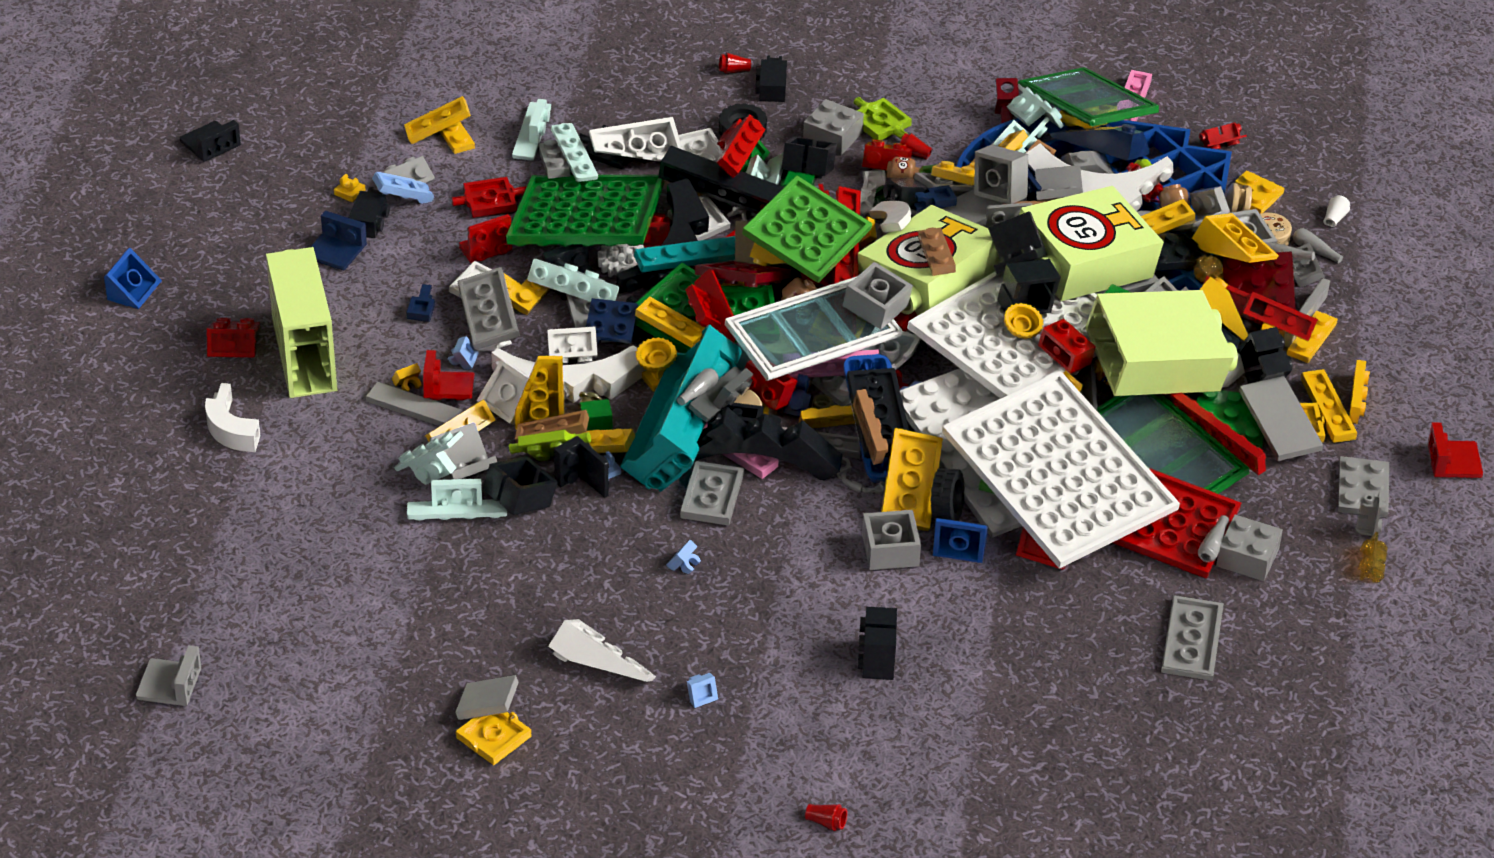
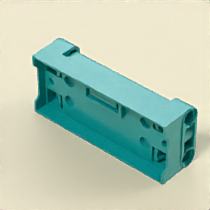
(668, 431)

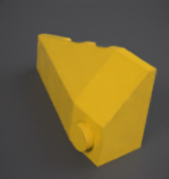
(543, 391)

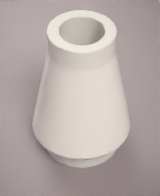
(1336, 210)

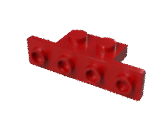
(710, 303)

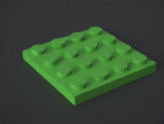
(807, 229)

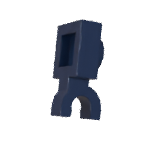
(937, 196)
(421, 307)
(799, 400)

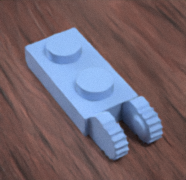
(402, 187)

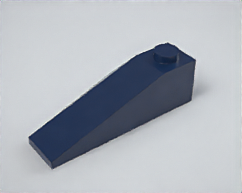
(1116, 141)

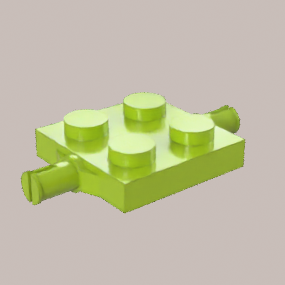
(882, 119)
(542, 444)

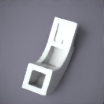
(228, 429)

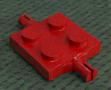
(489, 197)

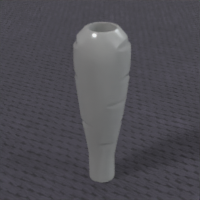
(1303, 236)
(1298, 254)
(702, 383)
(1210, 547)

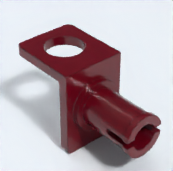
(1004, 98)

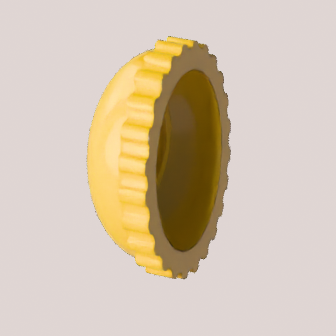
(1023, 321)
(656, 354)

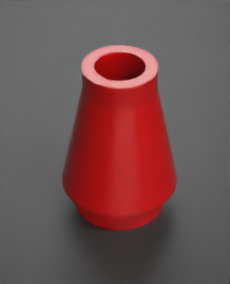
(732, 63)
(918, 147)
(827, 815)

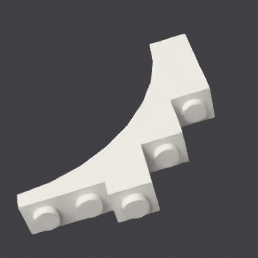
(1128, 184)
(605, 376)

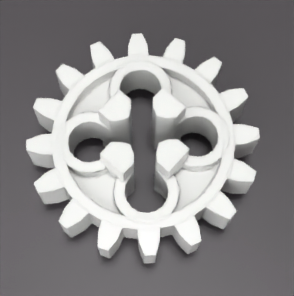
(614, 258)

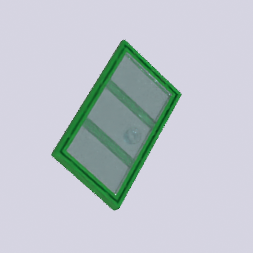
(1089, 96)
(1172, 441)

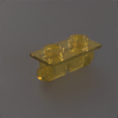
(1373, 559)

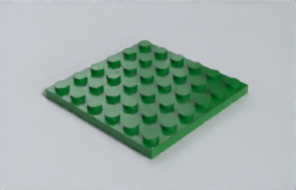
(586, 212)

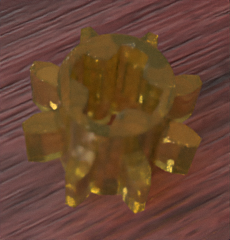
(1207, 266)

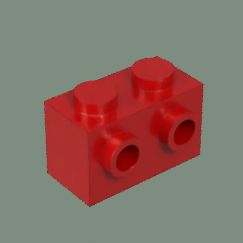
(878, 154)
(1067, 346)
(773, 393)

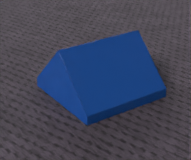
(130, 280)

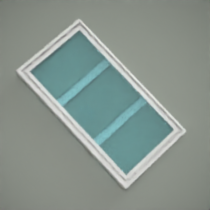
(805, 331)

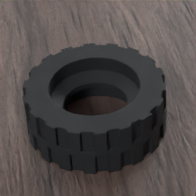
(741, 111)
(947, 494)

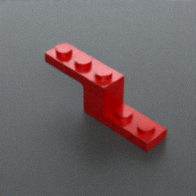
(1267, 311)

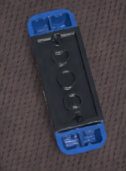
(881, 383)

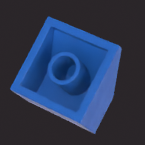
(960, 540)

